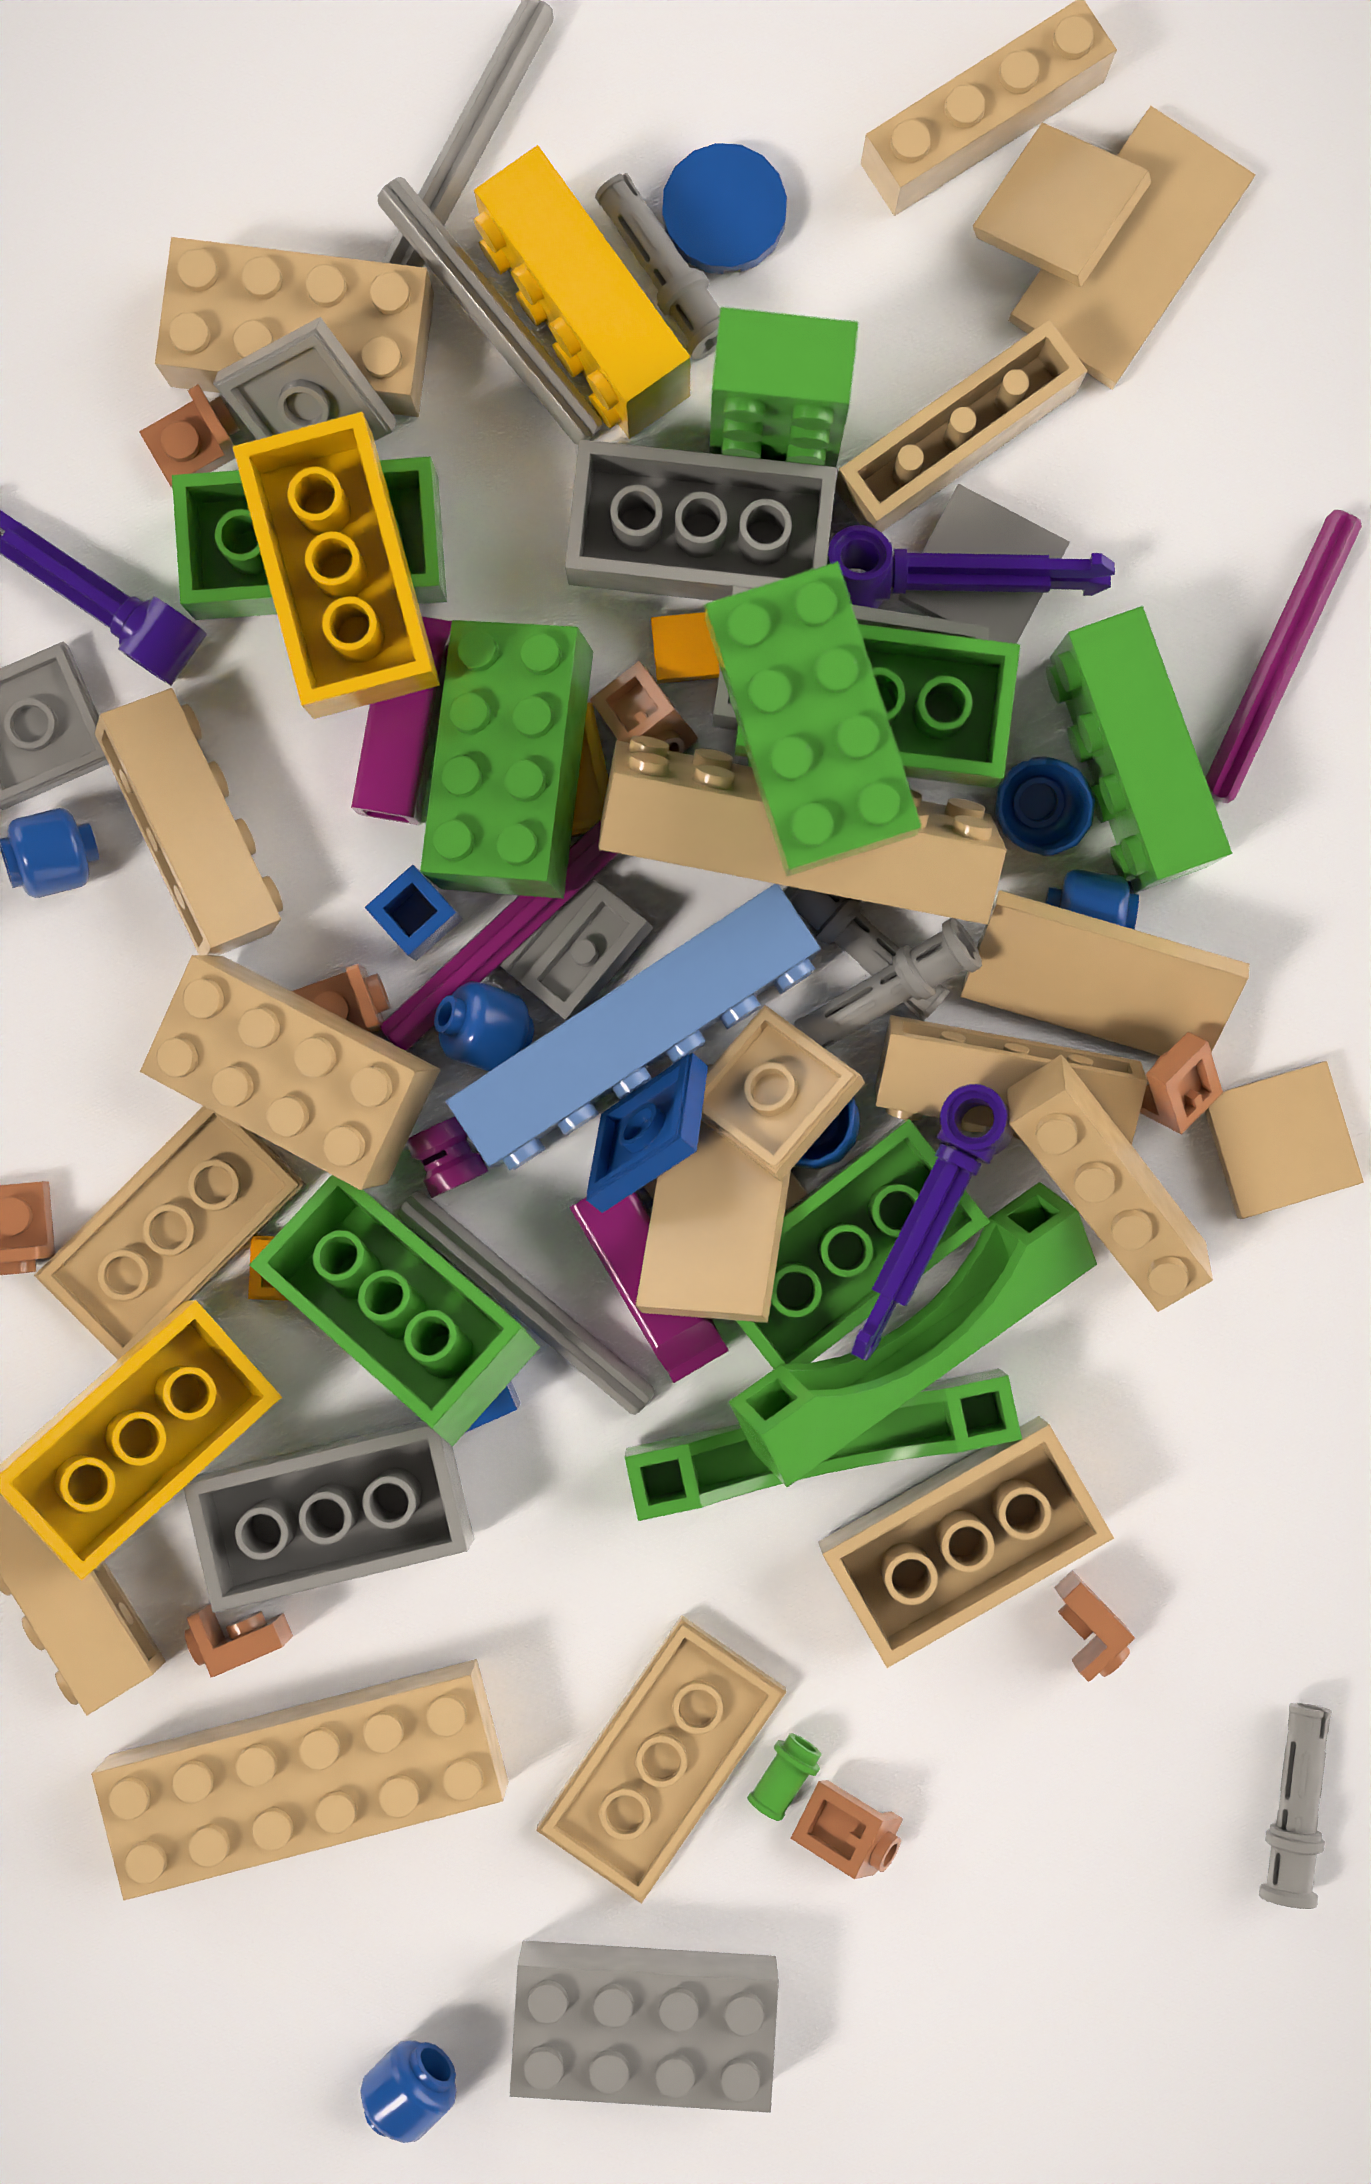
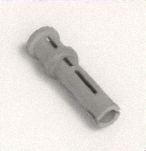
(679, 287)
(841, 922)
(912, 974)
(1295, 1833)

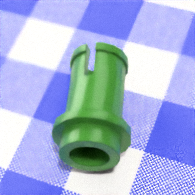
(785, 1776)

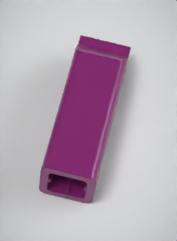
(401, 744)
(620, 1244)

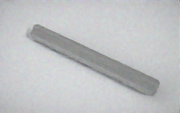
(479, 119)
(488, 310)
(526, 1302)

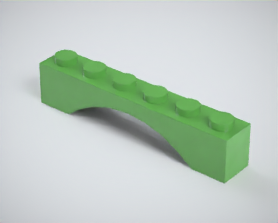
(816, 1408)
(721, 1465)

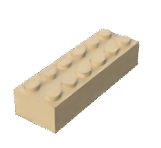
(713, 819)
(300, 1779)

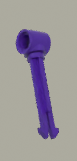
(901, 571)
(147, 631)
(934, 1205)

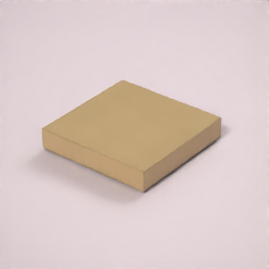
(1061, 204)
(776, 1092)
(1283, 1140)

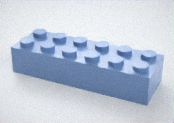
(634, 1028)

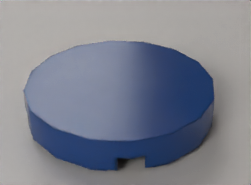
(724, 208)

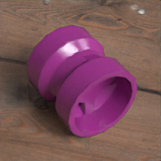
(447, 1171)

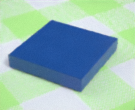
(647, 1132)

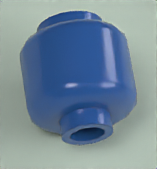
(48, 852)
(1096, 896)
(483, 1025)
(408, 2091)

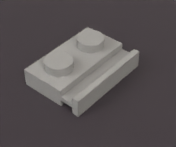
(578, 950)

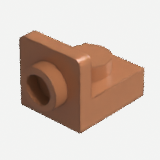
(192, 437)
(639, 707)
(351, 996)
(1181, 1084)
(25, 1226)
(1089, 1614)
(247, 1639)
(848, 1832)

